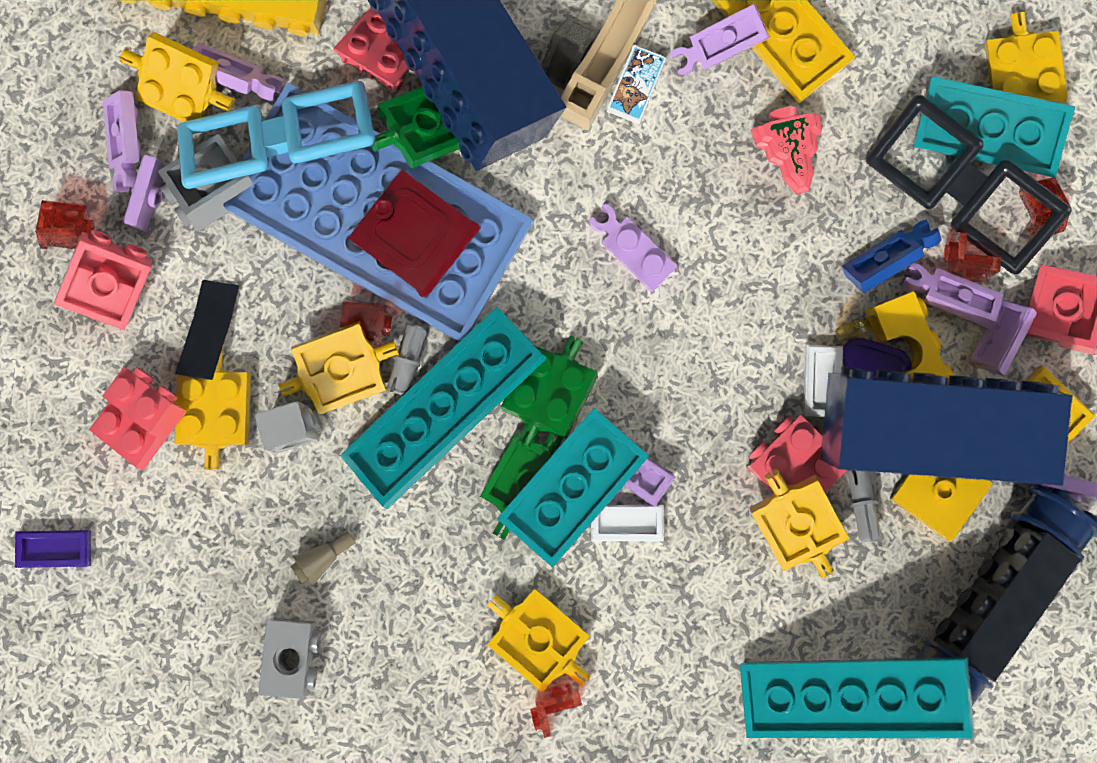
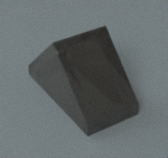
(567, 50)

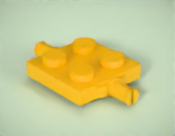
(1027, 63)
(176, 79)
(338, 368)
(215, 412)
(799, 523)
(538, 640)

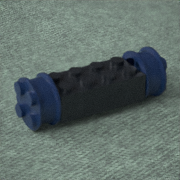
(1014, 586)

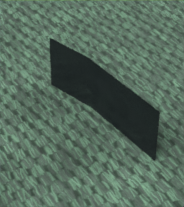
(208, 330)

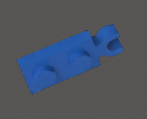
(890, 256)

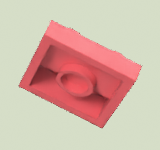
(104, 279)
(1065, 309)
(137, 416)
(795, 454)

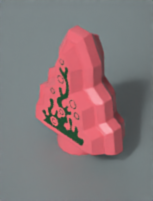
(790, 144)

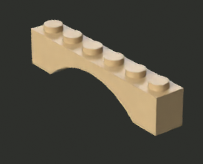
(604, 61)

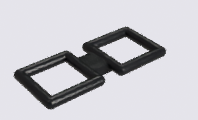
(968, 184)

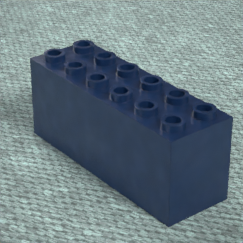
(475, 73)
(945, 427)

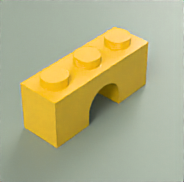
(905, 319)

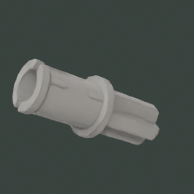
(406, 361)
(864, 505)

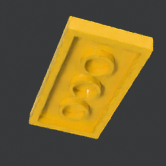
(801, 44)

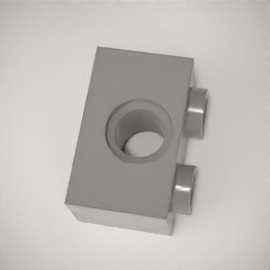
(288, 427)
(277, 677)

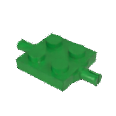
(414, 128)
(551, 394)
(515, 472)

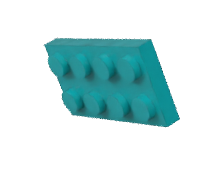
(1010, 125)
(573, 487)

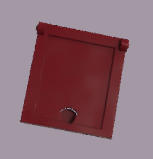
(420, 236)

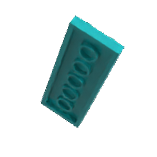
(442, 407)
(858, 698)

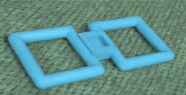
(274, 135)

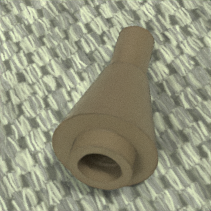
(314, 562)

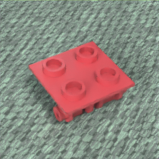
(373, 51)

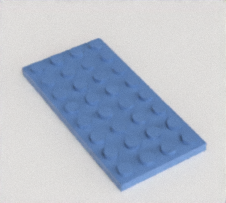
(324, 199)

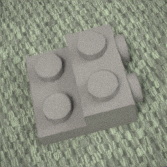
(204, 203)

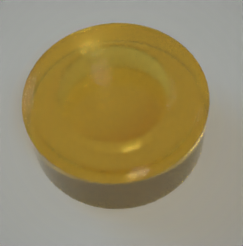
(853, 330)

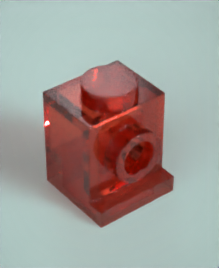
(62, 224)

